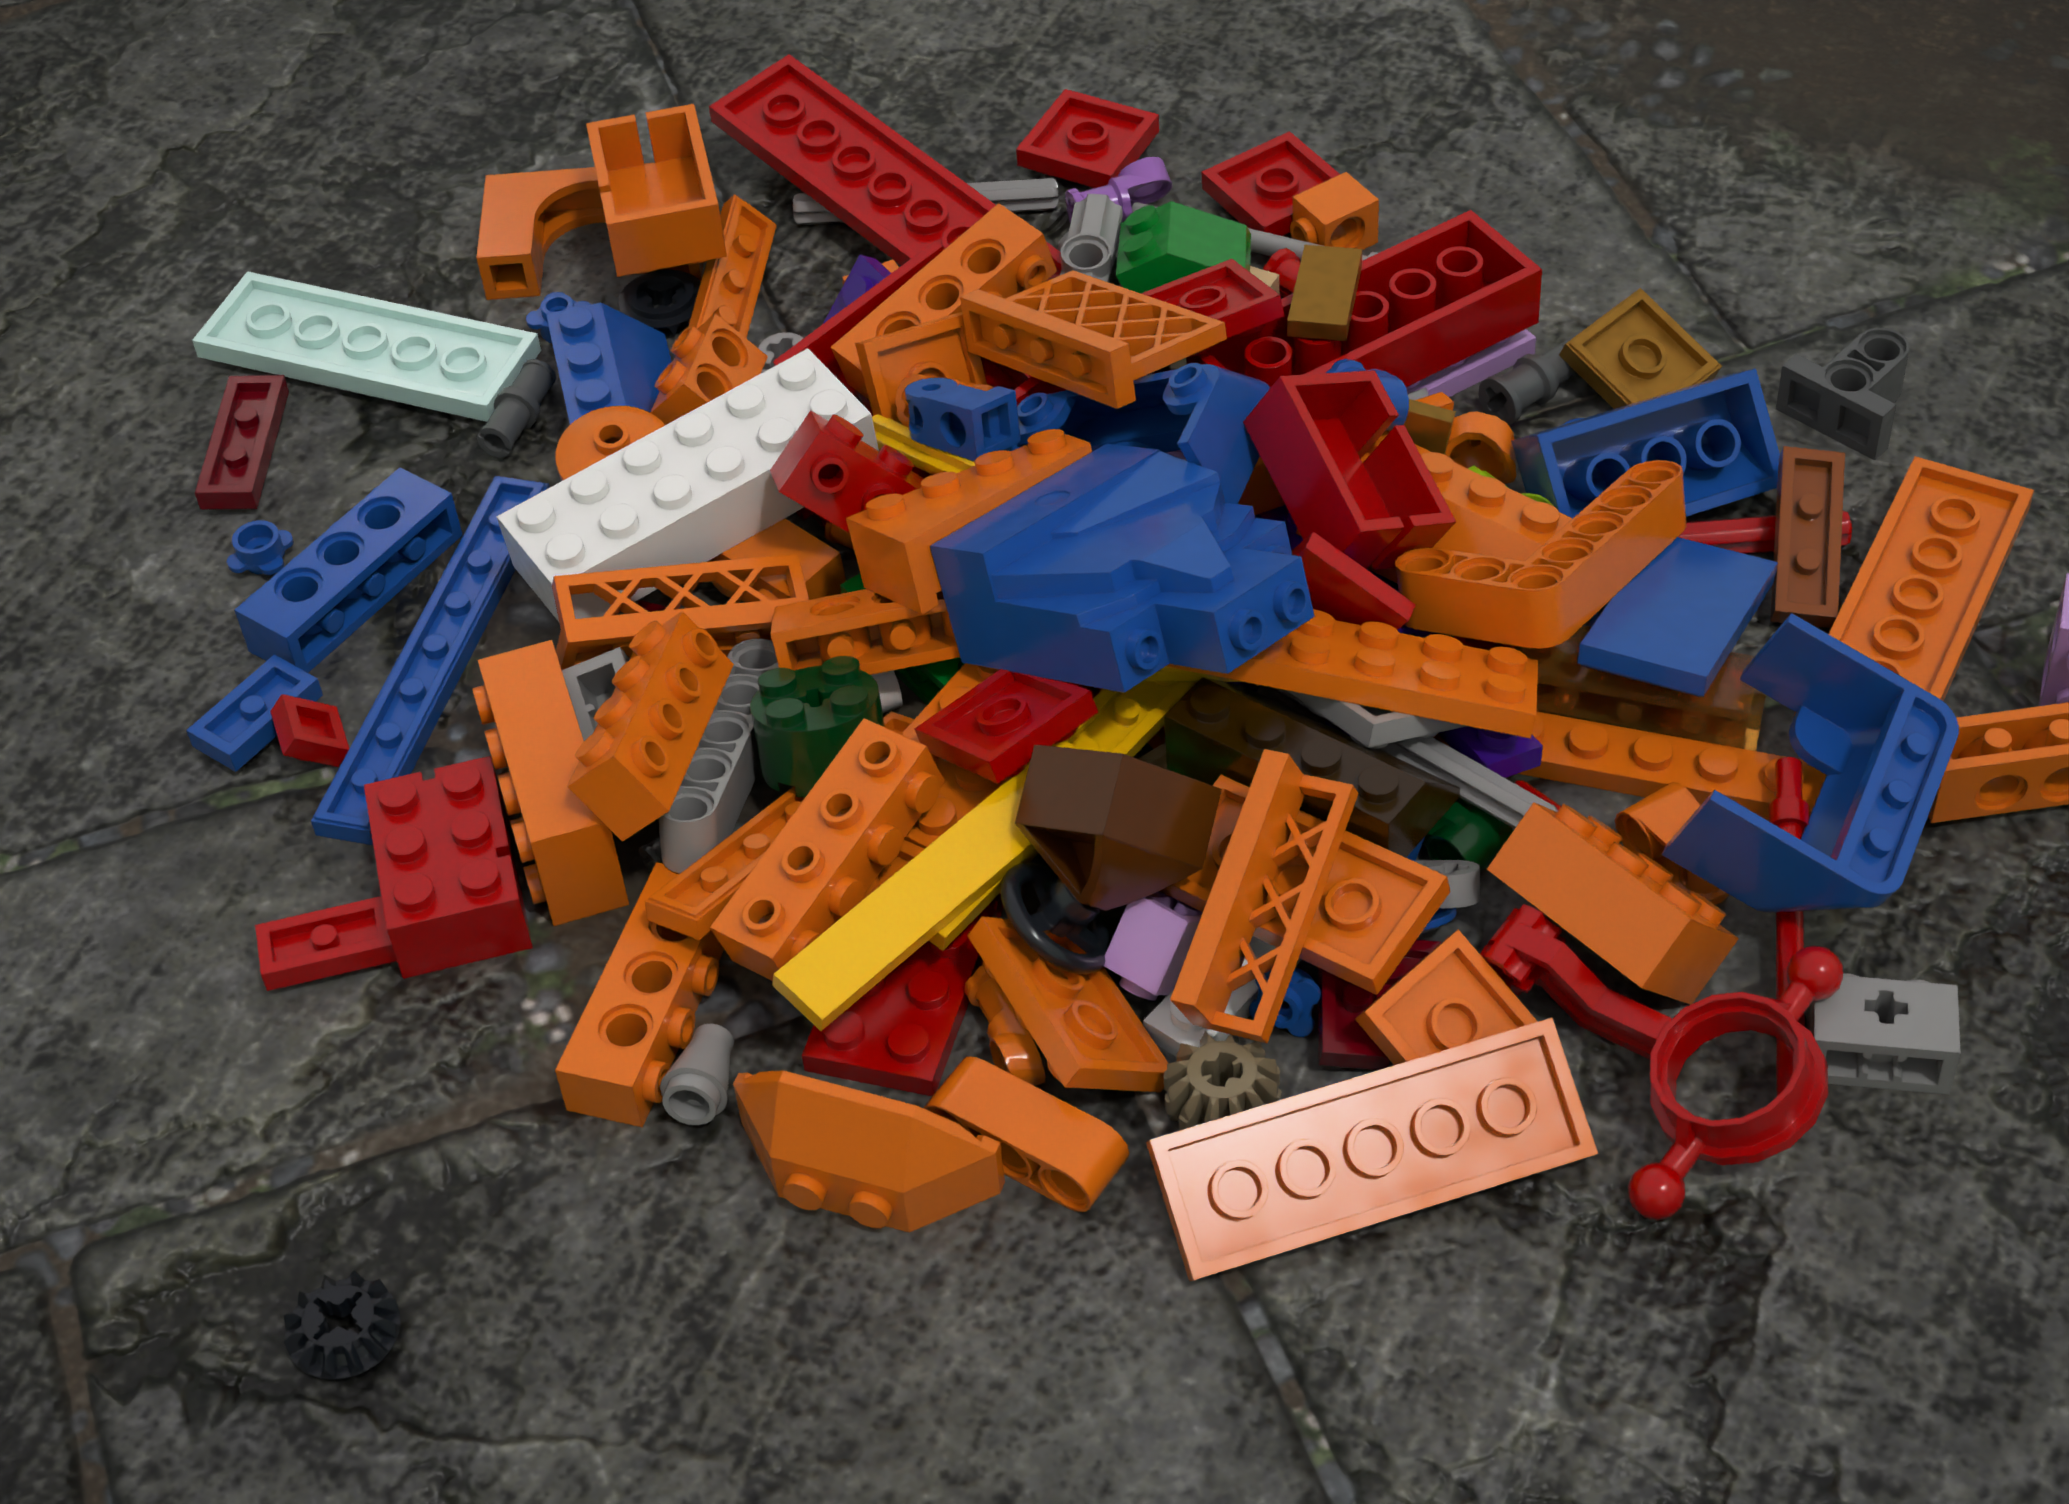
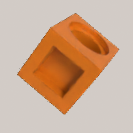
(1336, 214)

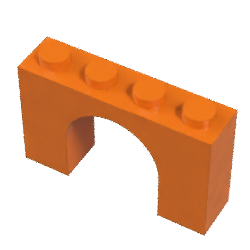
(523, 219)

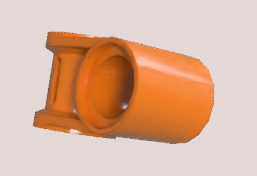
(1653, 823)

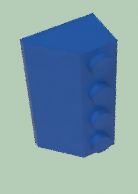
(606, 358)
(1710, 429)

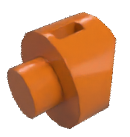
(1483, 442)

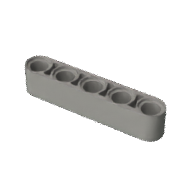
(721, 766)

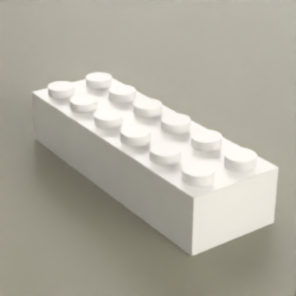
(678, 489)

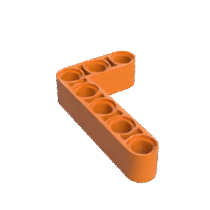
(1561, 583)

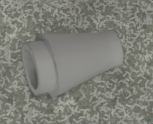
(699, 1078)

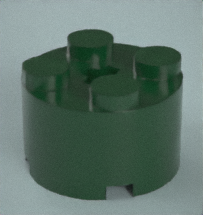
(808, 717)

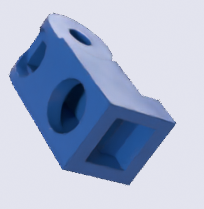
(962, 417)

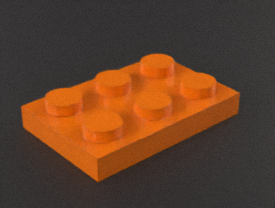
(1074, 1018)

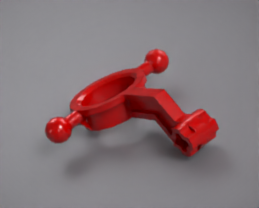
(1531, 952)

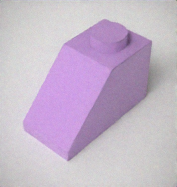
(1152, 944)

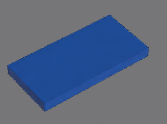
(1679, 617)

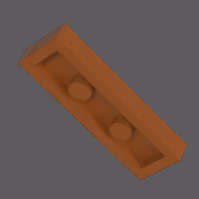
(1808, 535)

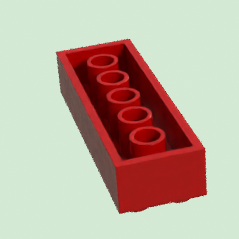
(1412, 309)

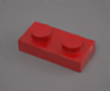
(323, 943)

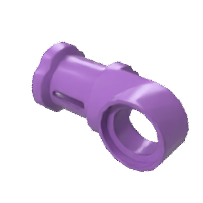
(1138, 182)

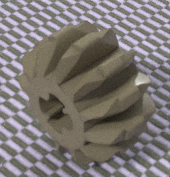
(1219, 1080)

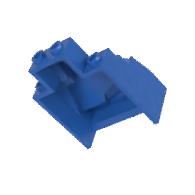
(1120, 574)

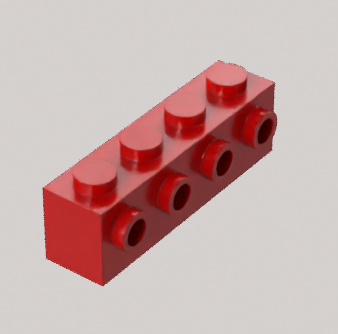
(837, 472)

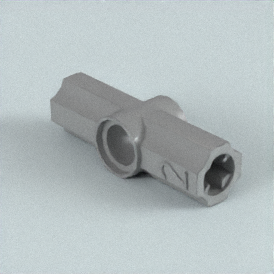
(1092, 237)

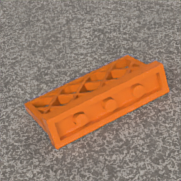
(1085, 334)

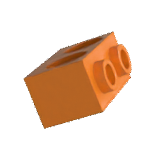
(704, 367)

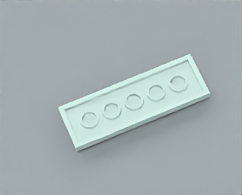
(366, 345)

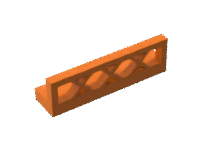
(726, 623)
(1239, 896)

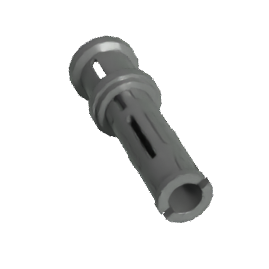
(1531, 381)

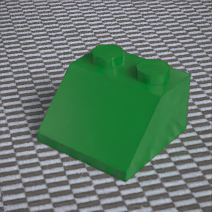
(1176, 242)

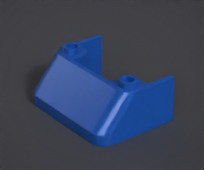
(1174, 410)
(1883, 765)

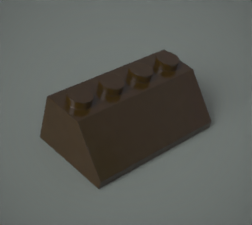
(1227, 727)

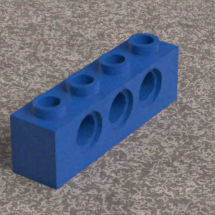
(350, 571)

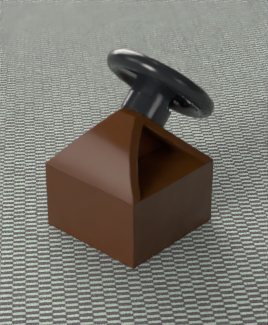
(1110, 838)

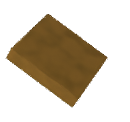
(1638, 353)

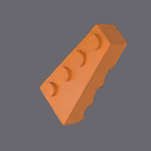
(897, 529)

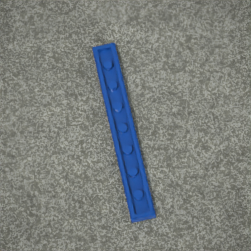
(427, 665)

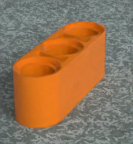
(1040, 1136)

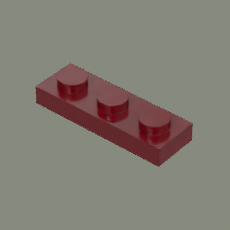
(242, 442)

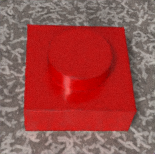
(309, 730)

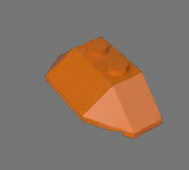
(864, 1152)

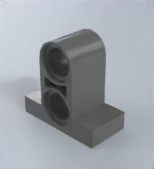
(1852, 394)

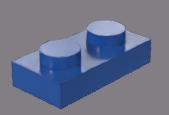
(242, 719)

